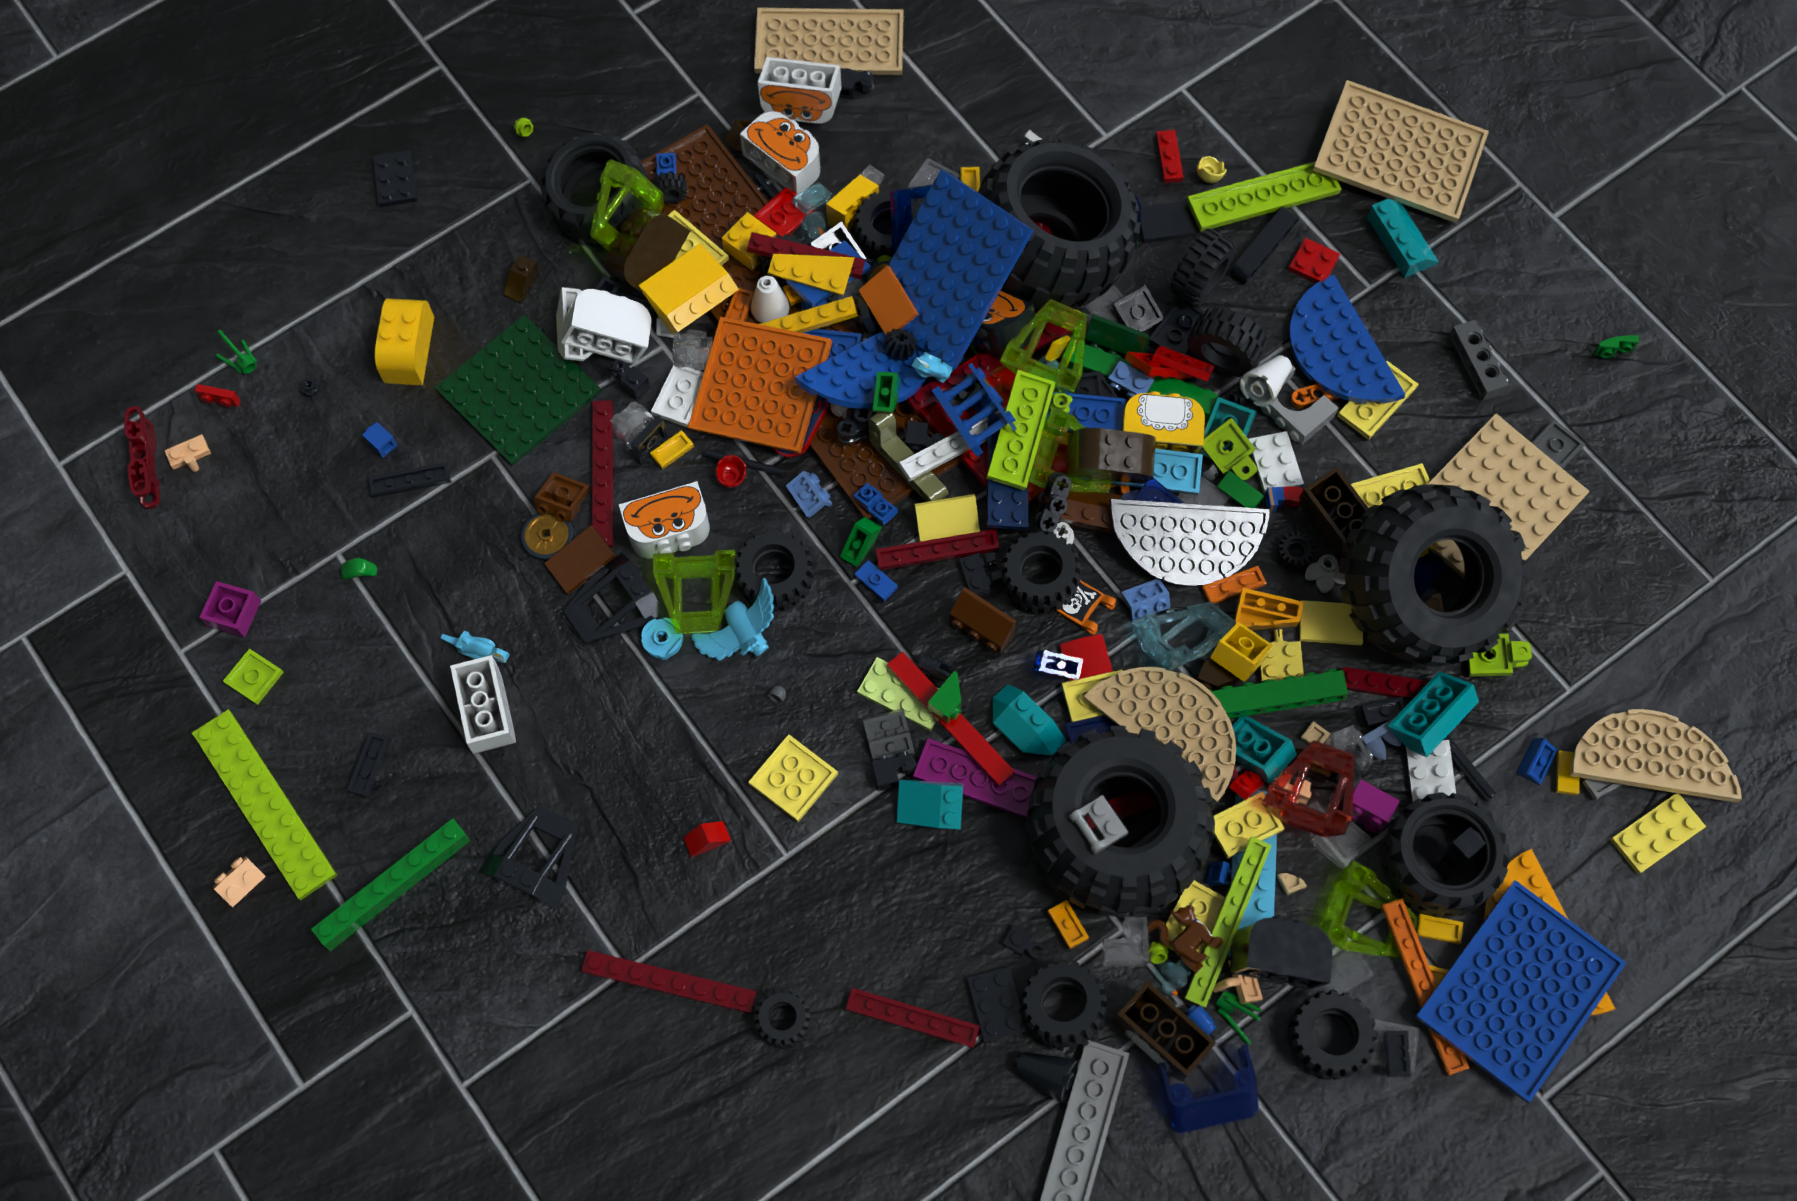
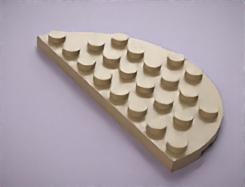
(1177, 711)
(1654, 753)

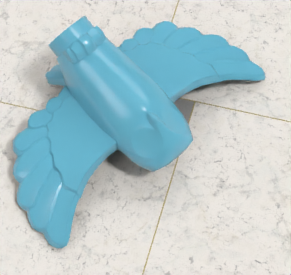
(742, 630)

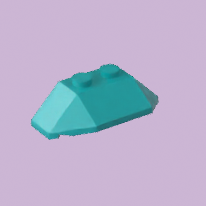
(1025, 723)

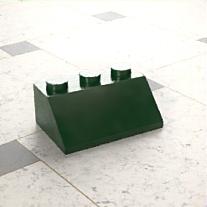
(1115, 337)

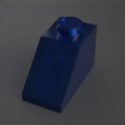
(1057, 665)

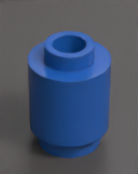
(1201, 1019)

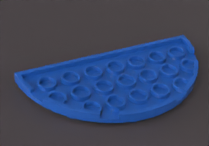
(1337, 348)
(852, 375)

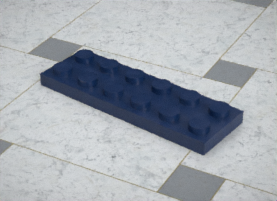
(1005, 504)

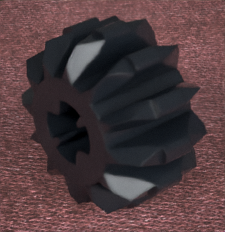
(899, 344)

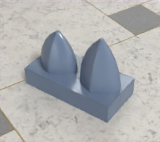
(1374, 742)

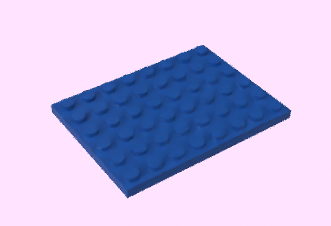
(955, 264)
(1521, 991)

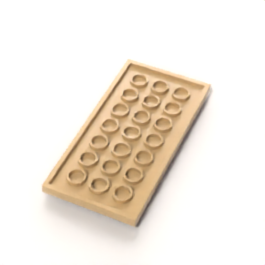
(842, 37)

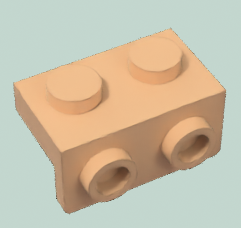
(238, 880)

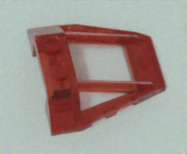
(1283, 803)

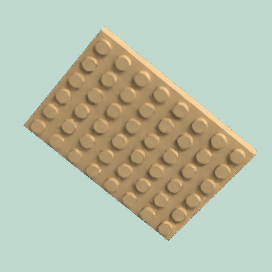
(1401, 151)
(1514, 478)

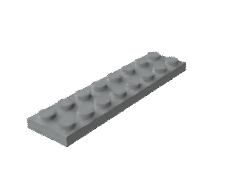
(1085, 1124)

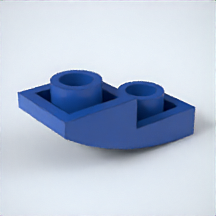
(666, 163)
(875, 504)

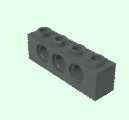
(1477, 370)

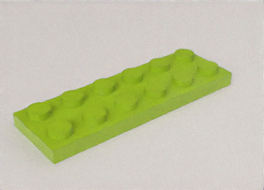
(1017, 449)

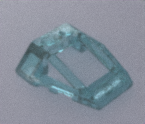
(1156, 646)

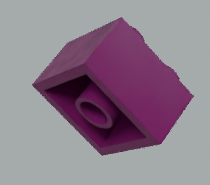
(230, 609)
(1372, 807)

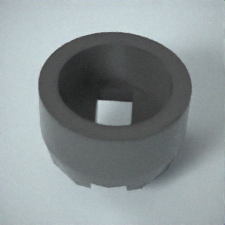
(1209, 472)
(777, 694)

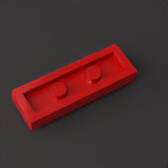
(1169, 156)

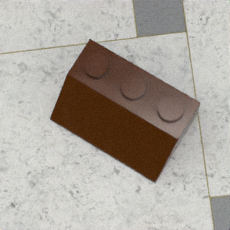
(1089, 511)
(982, 621)

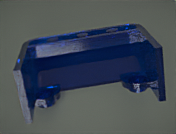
(1215, 1109)

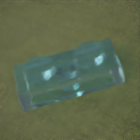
(812, 198)

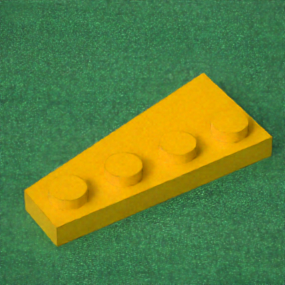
(819, 272)

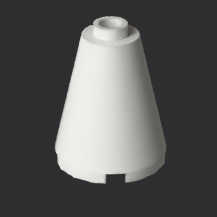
(769, 300)
(1266, 380)

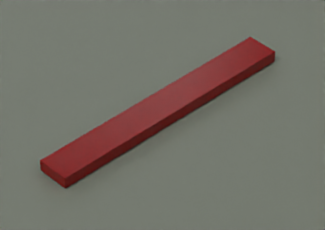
(960, 728)

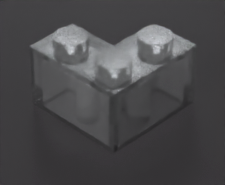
(1130, 950)

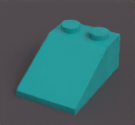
(1223, 412)
(1262, 749)
(930, 803)

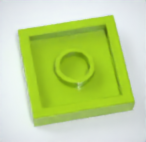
(253, 676)

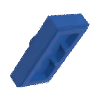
(876, 581)

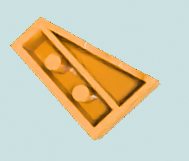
(1267, 611)

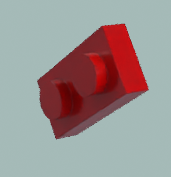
(217, 395)
(1247, 784)

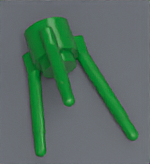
(245, 363)
(1230, 1002)

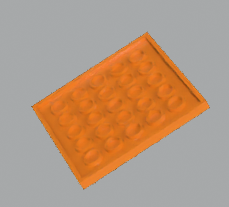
(752, 386)

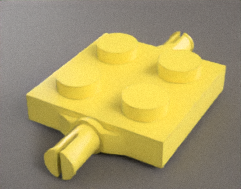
(1282, 660)

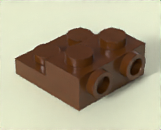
(561, 497)

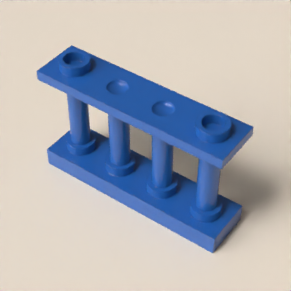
(965, 426)

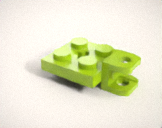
(1234, 459)
(1506, 657)

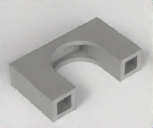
(1305, 423)

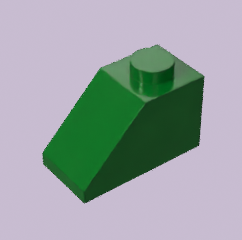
(886, 392)
(860, 541)
(947, 700)

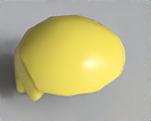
(1210, 169)

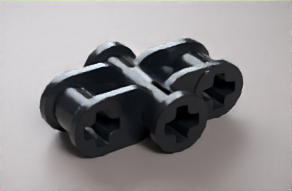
(855, 426)
(1050, 507)

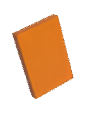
(888, 301)

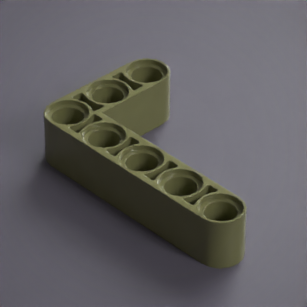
(884, 439)

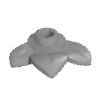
(1325, 576)

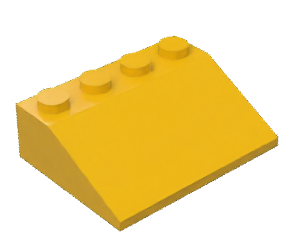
(687, 288)

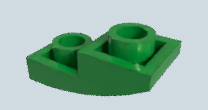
(1620, 343)
(1240, 490)

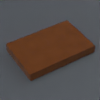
(580, 559)

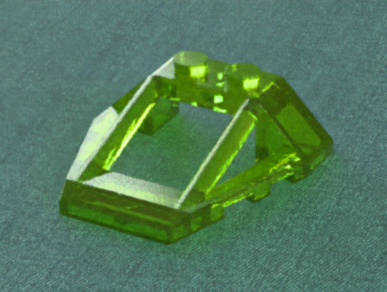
(631, 180)
(1065, 317)
(1051, 436)
(695, 567)
(1344, 889)

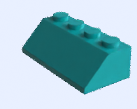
(1401, 237)
(1434, 713)

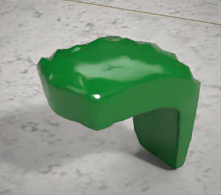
(358, 567)

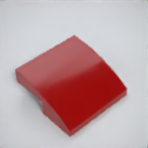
(1092, 651)

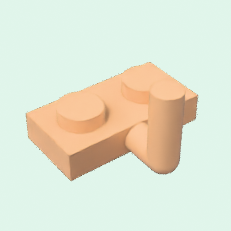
(188, 453)
(1246, 987)

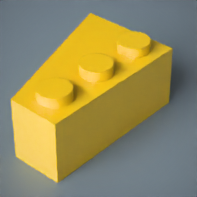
(844, 205)

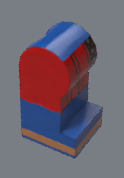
(1282, 497)

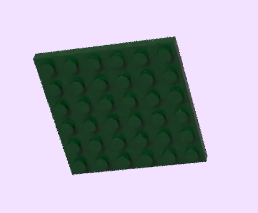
(518, 390)

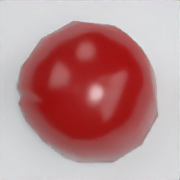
(730, 471)

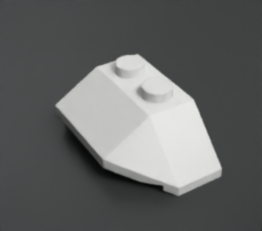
(566, 299)

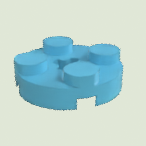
(661, 649)

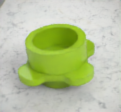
(1061, 397)

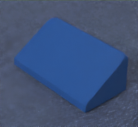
(1537, 760)

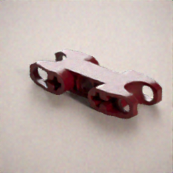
(142, 471)

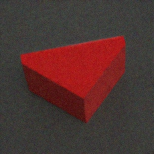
(706, 837)

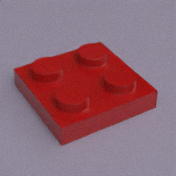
(1314, 261)

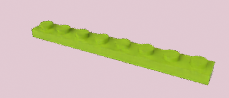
(1229, 920)

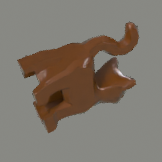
(1189, 940)

